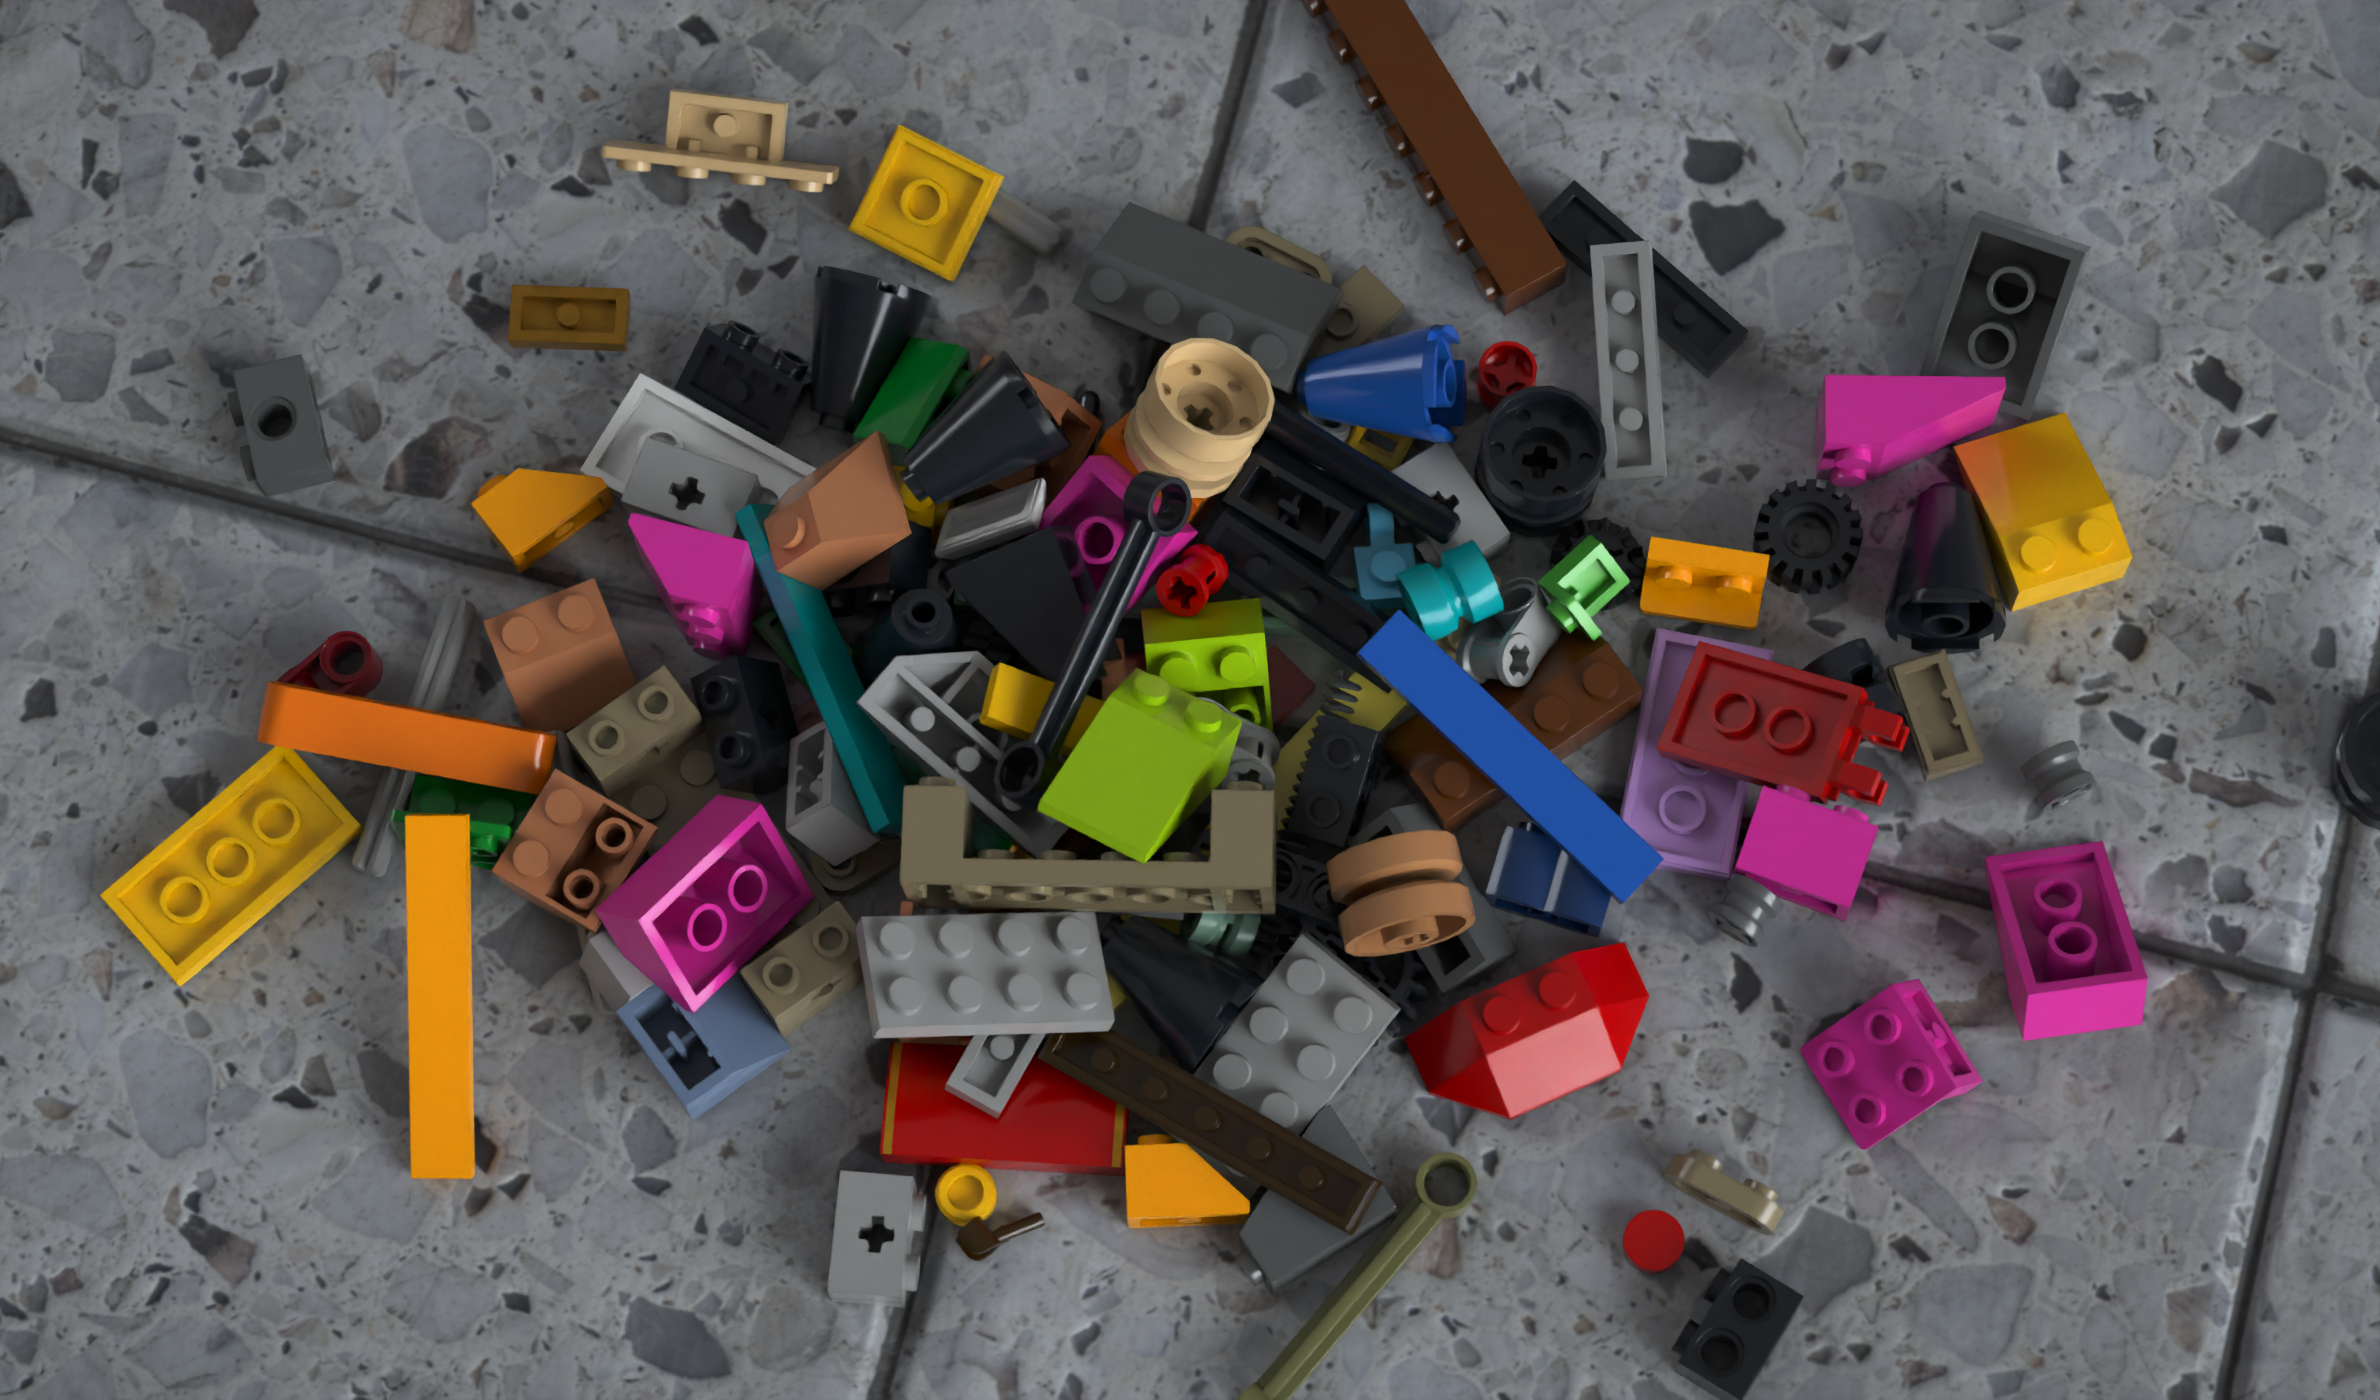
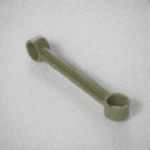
(1361, 1284)

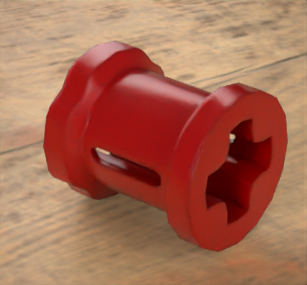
(1192, 590)

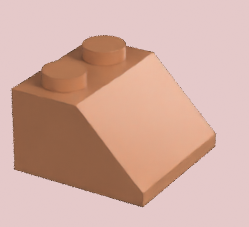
(561, 657)

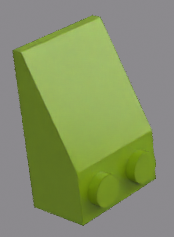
(1142, 766)

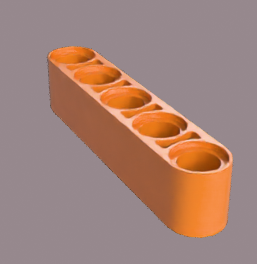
(406, 737)

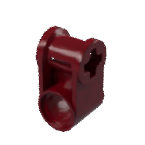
(321, 667)

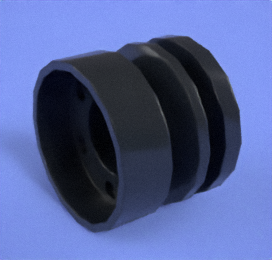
(1548, 431)

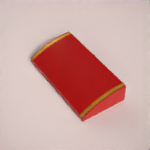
(1044, 1127)

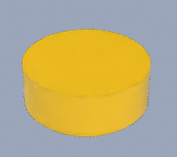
(965, 1193)

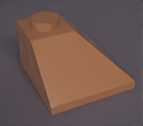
(838, 516)

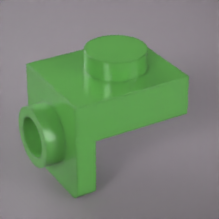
(1582, 586)

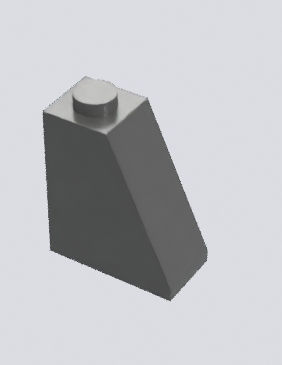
(1288, 1241)

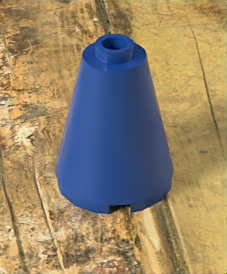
(1391, 385)

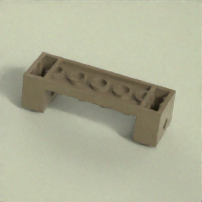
(657, 763)
(943, 874)

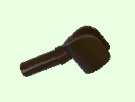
(980, 1242)

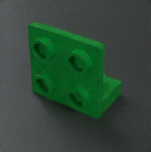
(492, 811)

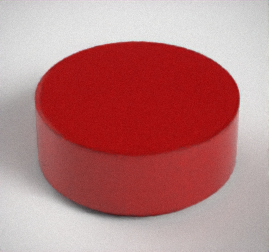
(1653, 1241)

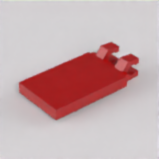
(1777, 726)

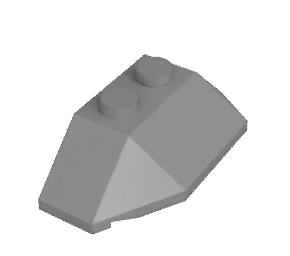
(933, 714)

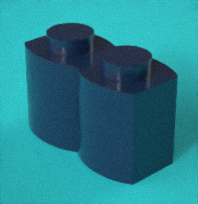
(1544, 884)

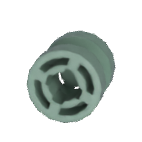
(1228, 932)

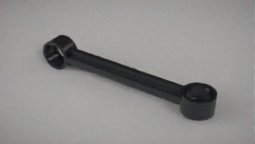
(1094, 635)

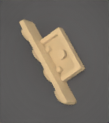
(724, 136)

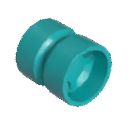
(1456, 589)

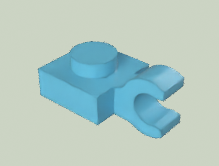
(1380, 560)

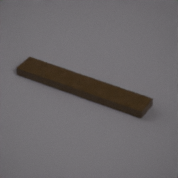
(1215, 1124)

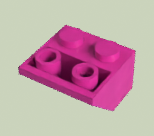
(1806, 850)

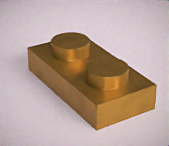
(569, 318)

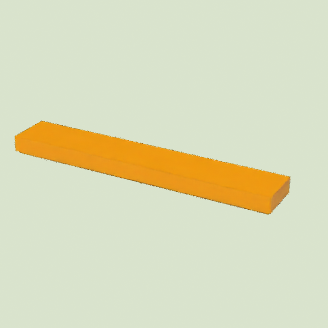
(440, 996)

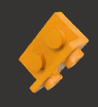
(1703, 583)

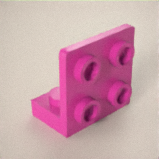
(1889, 1062)

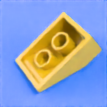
(2043, 511)

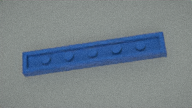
(1510, 757)

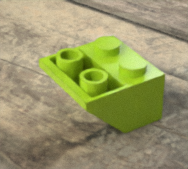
(1213, 655)

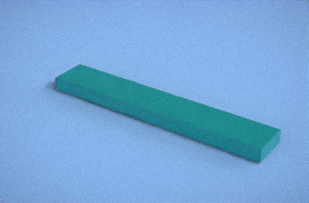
(831, 681)

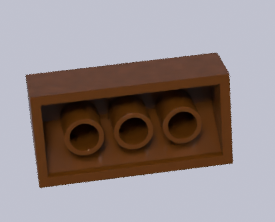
(1566, 704)

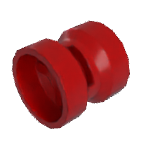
(1509, 365)

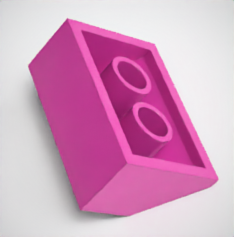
(704, 583)
(706, 900)

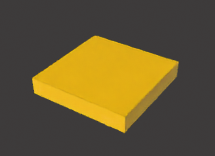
(926, 203)

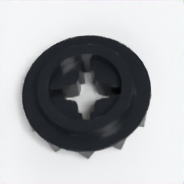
(1617, 542)

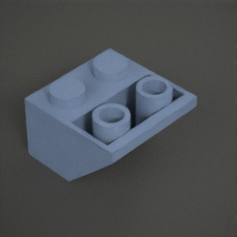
(706, 1051)

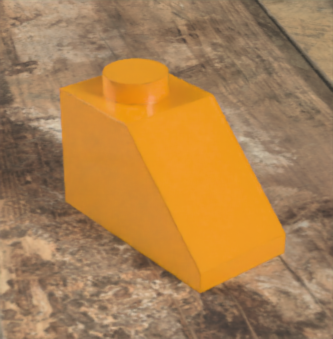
(538, 510)
(1177, 1187)

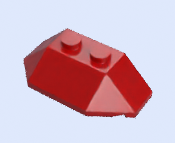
(1534, 1034)

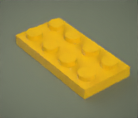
(231, 863)

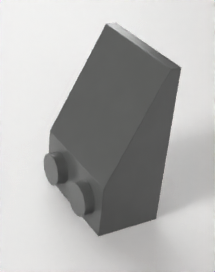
(2006, 308)

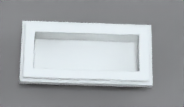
(992, 520)

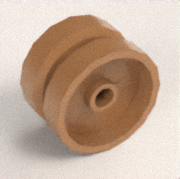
(1400, 893)

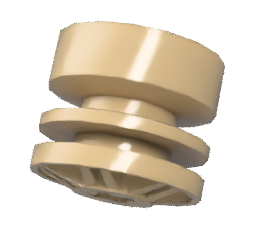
(1200, 415)

